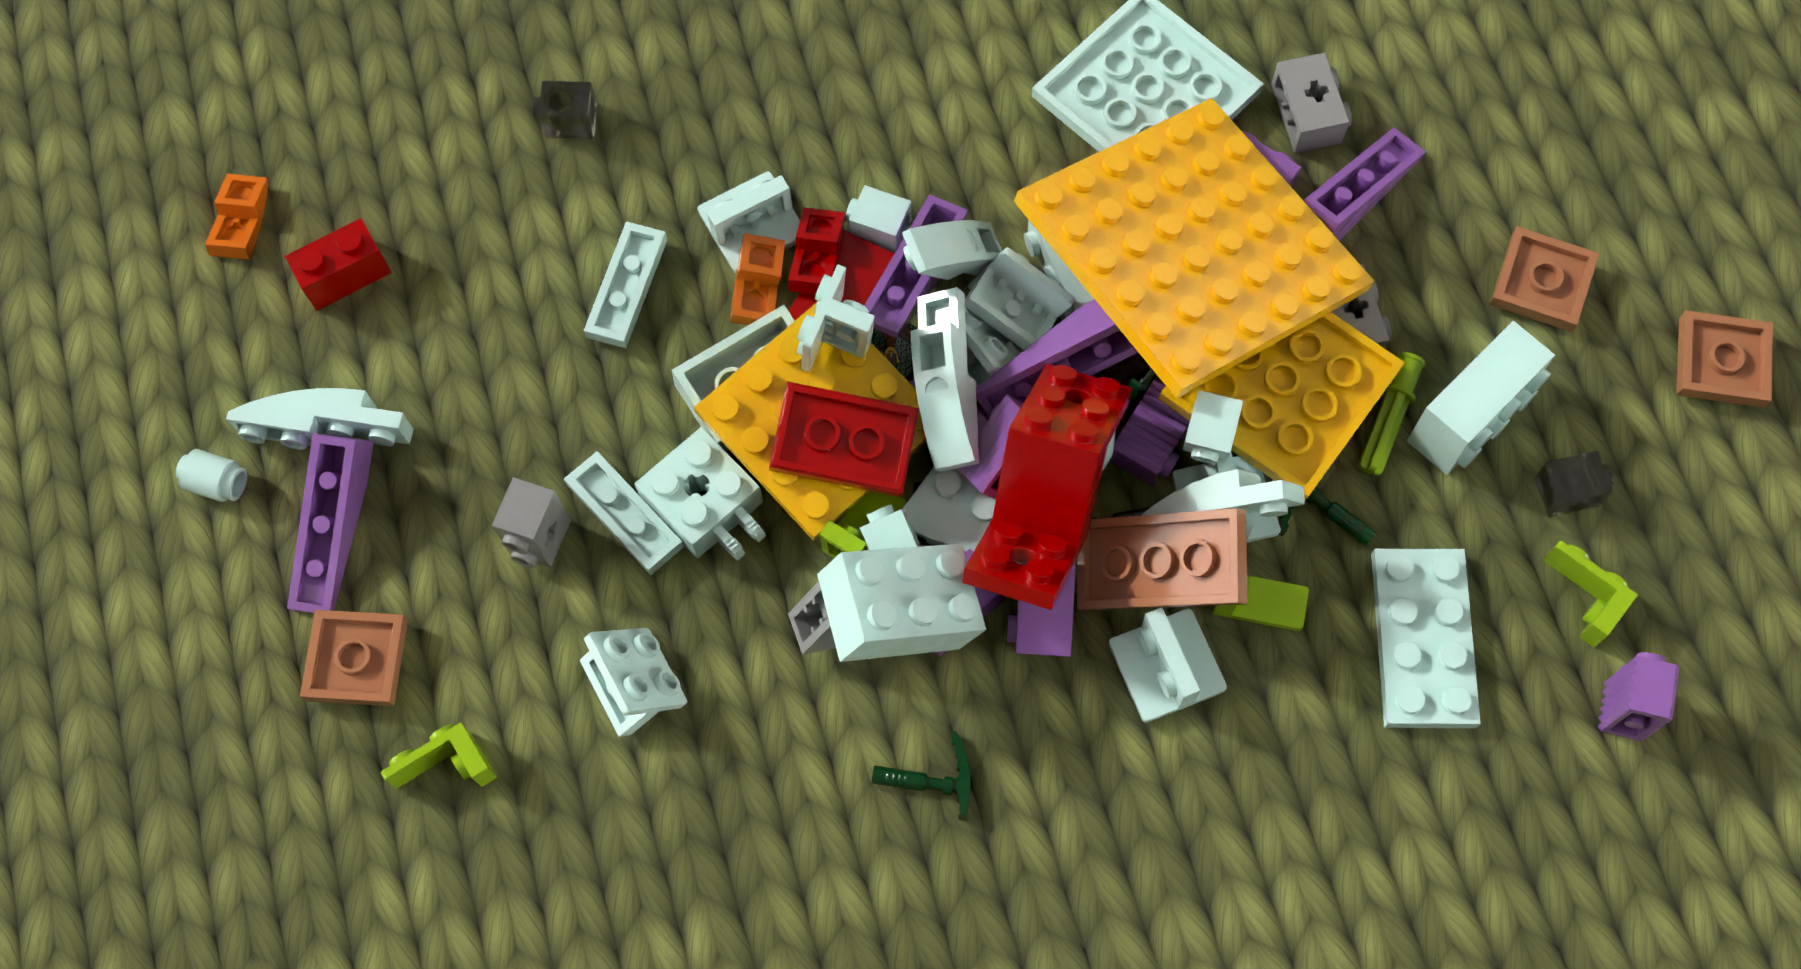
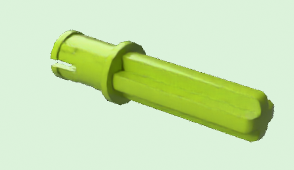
(1390, 415)

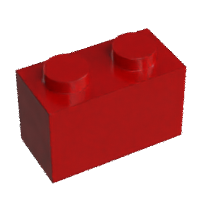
(338, 264)

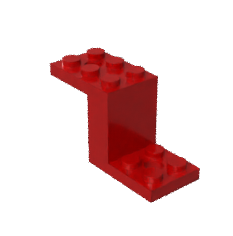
(1047, 485)

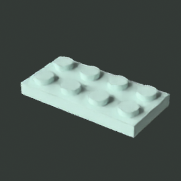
(1425, 638)

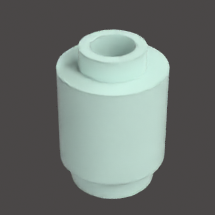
(211, 476)

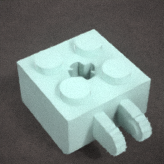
(706, 519)

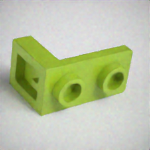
(847, 535)
(1608, 588)
(1270, 604)
(443, 743)

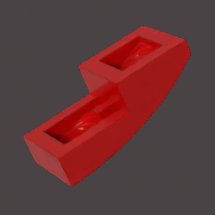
(816, 249)

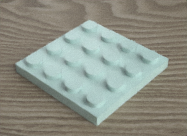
(1139, 73)

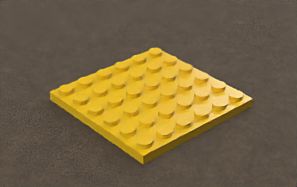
(1193, 245)

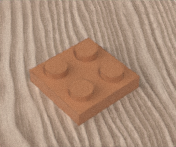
(1544, 279)
(1725, 359)
(354, 658)

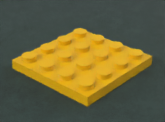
(1301, 398)
(749, 405)

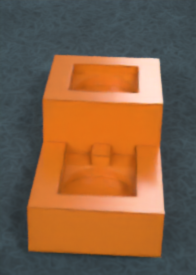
(239, 217)
(756, 278)

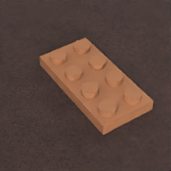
(1164, 561)

